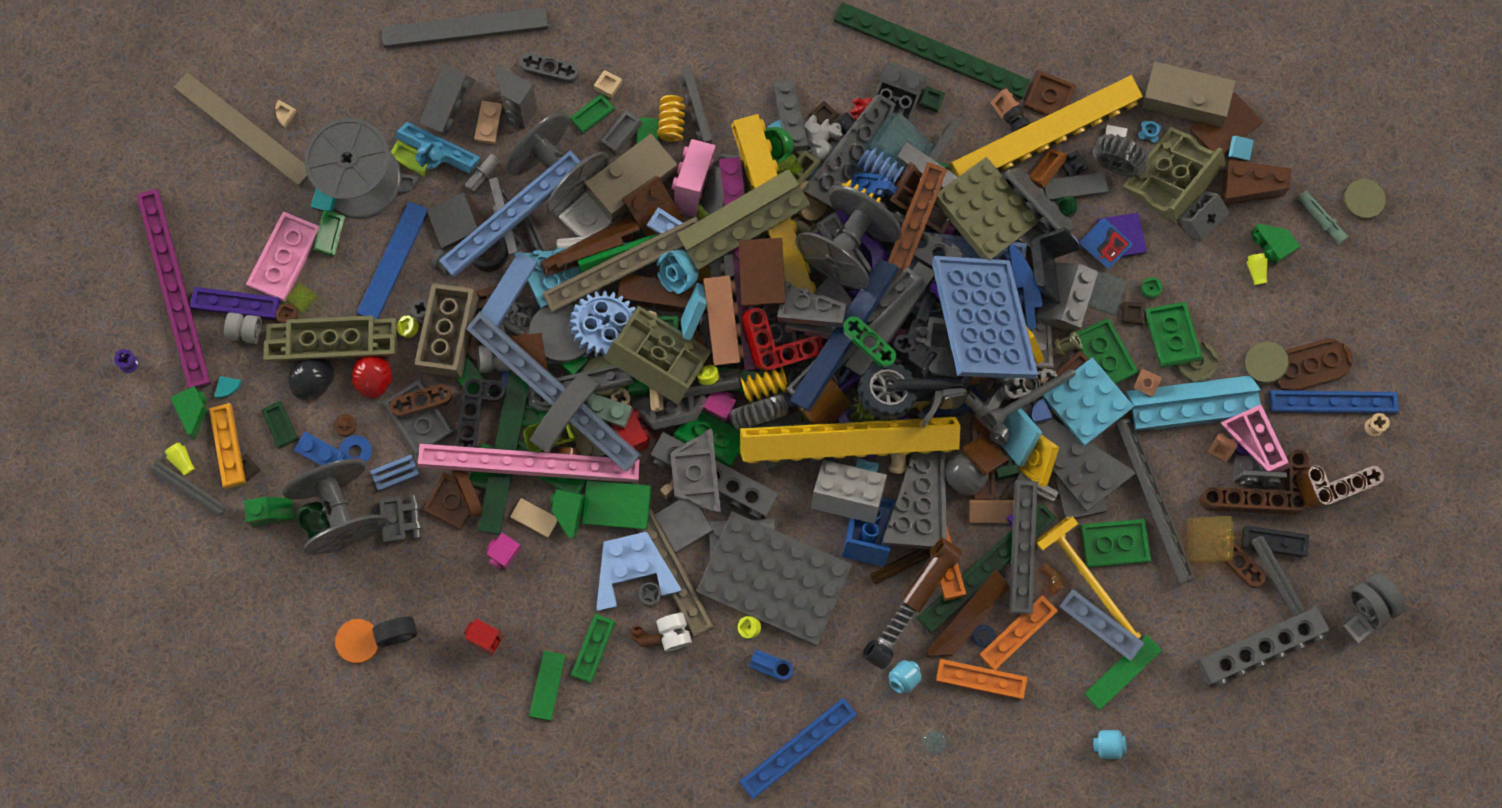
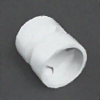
(674, 632)

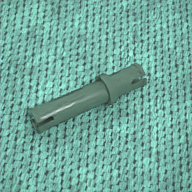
(1329, 225)

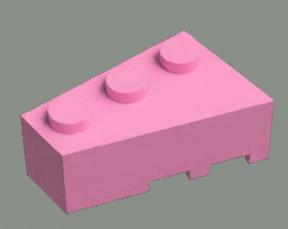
(692, 176)
(1258, 438)

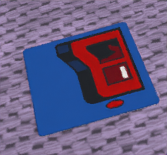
(1106, 243)

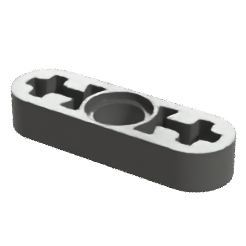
(565, 66)
(1022, 390)

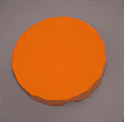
(356, 641)

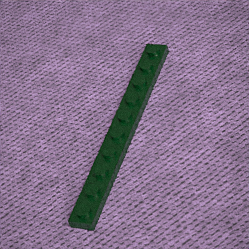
(931, 50)

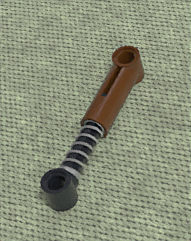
(943, 556)

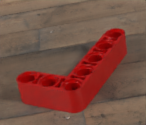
(768, 347)

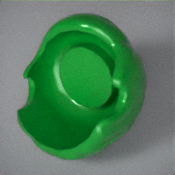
(781, 143)

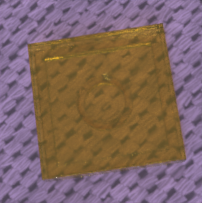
(1210, 539)

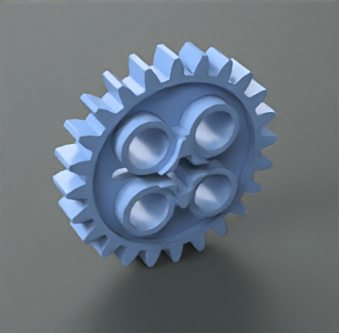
(595, 338)

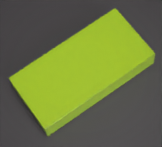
(407, 158)

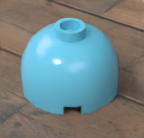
(677, 271)

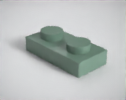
(610, 410)

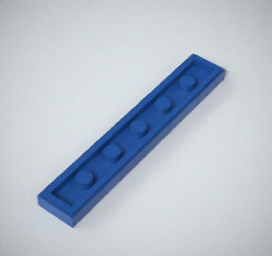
(393, 261)
(1333, 402)
(798, 748)

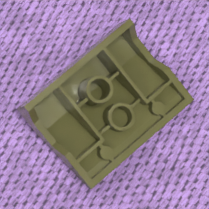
(1175, 174)
(657, 355)

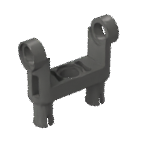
(992, 400)

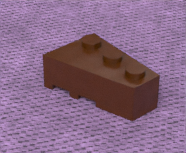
(1253, 182)
(907, 186)

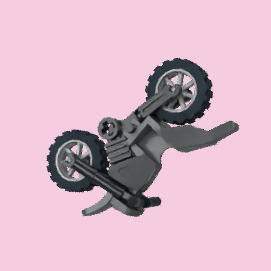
(923, 356)

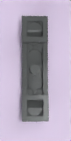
(563, 411)

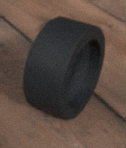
(495, 264)
(394, 631)

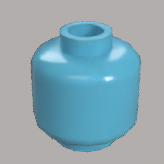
(904, 676)
(1110, 744)

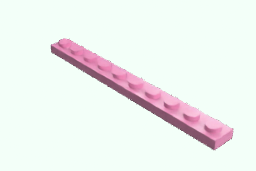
(524, 463)

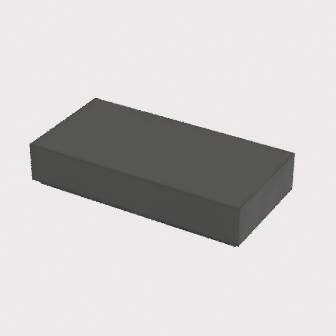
(621, 132)

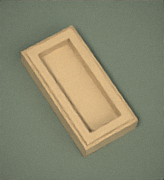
(534, 518)

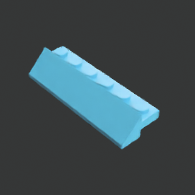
(1193, 403)

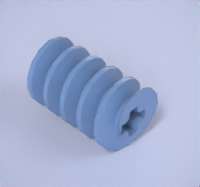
(877, 165)

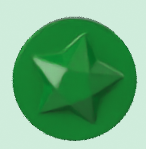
(1151, 288)

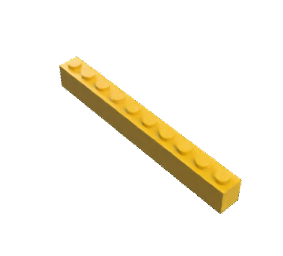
(1054, 127)
(759, 169)
(848, 439)

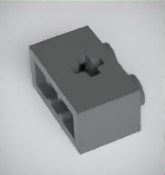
(1203, 215)

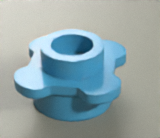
(1153, 127)

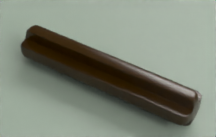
(900, 565)

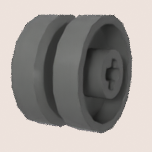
(1377, 600)

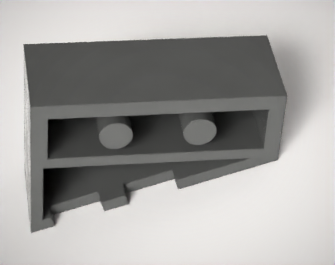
(446, 99)

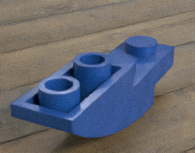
(1025, 281)

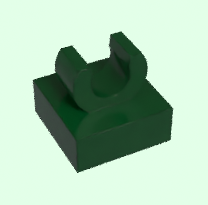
(1007, 471)

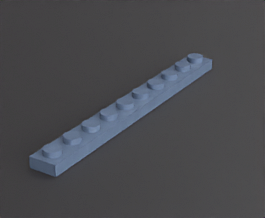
(550, 389)

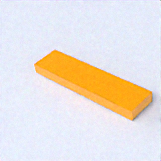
(227, 446)

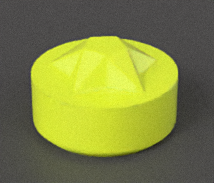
(407, 326)
(708, 375)
(749, 627)

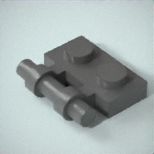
(394, 511)

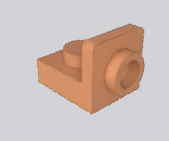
(1147, 382)

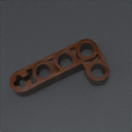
(1320, 492)

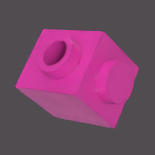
(720, 405)
(502, 551)

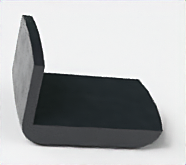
(1044, 251)

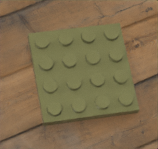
(985, 209)

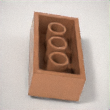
(721, 320)

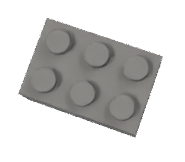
(848, 491)

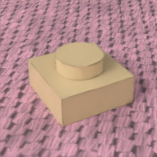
(607, 84)

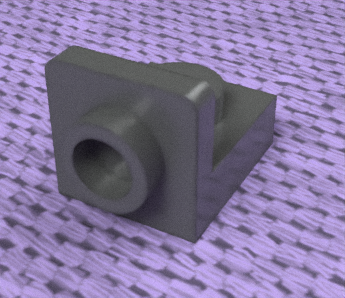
(723, 267)

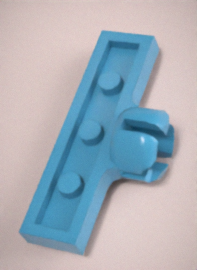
(435, 149)

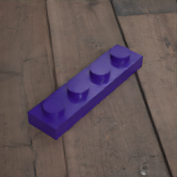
(235, 302)

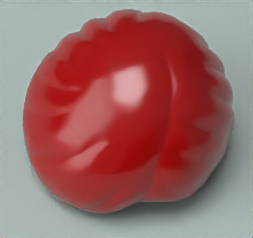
(371, 376)

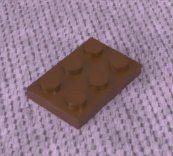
(645, 201)

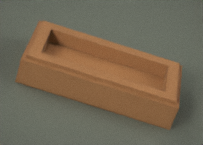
(990, 511)

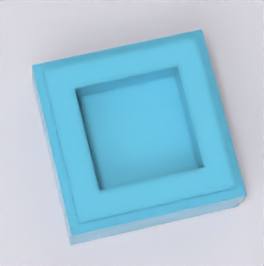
(1241, 148)

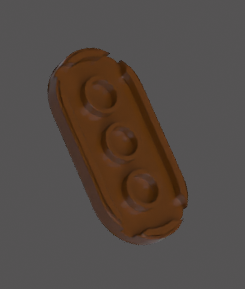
(1315, 364)

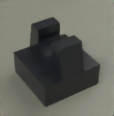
(1074, 164)

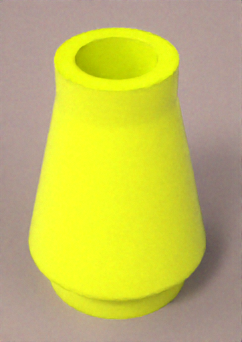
(1258, 268)
(179, 458)

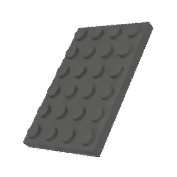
(774, 578)

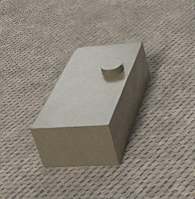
(1188, 94)
(629, 173)
(444, 331)

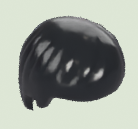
(310, 378)

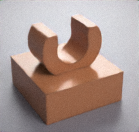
(1004, 102)
(1222, 447)

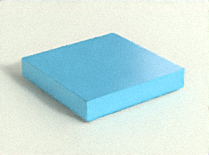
(693, 311)
(1023, 436)

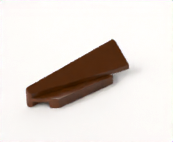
(601, 241)
(969, 616)

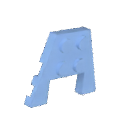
(628, 560)

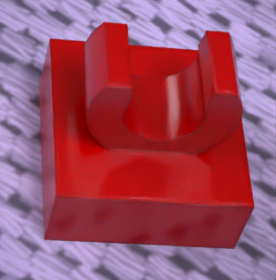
(859, 106)

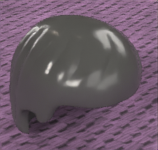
(964, 476)

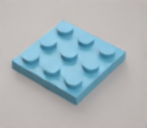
(1088, 402)

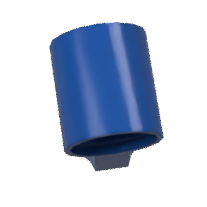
(769, 665)

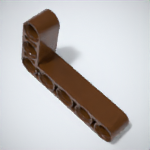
(1263, 496)

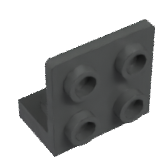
(1249, 471)

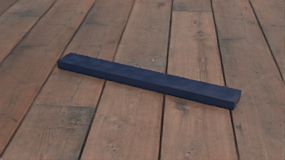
(839, 343)

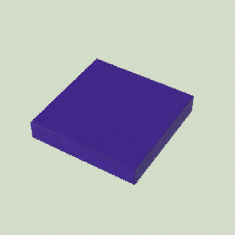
(1131, 228)

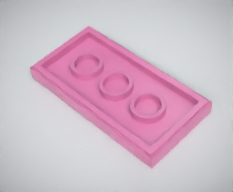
(283, 256)

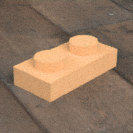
(488, 122)

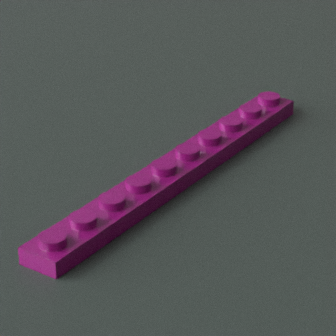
(733, 189)
(173, 289)

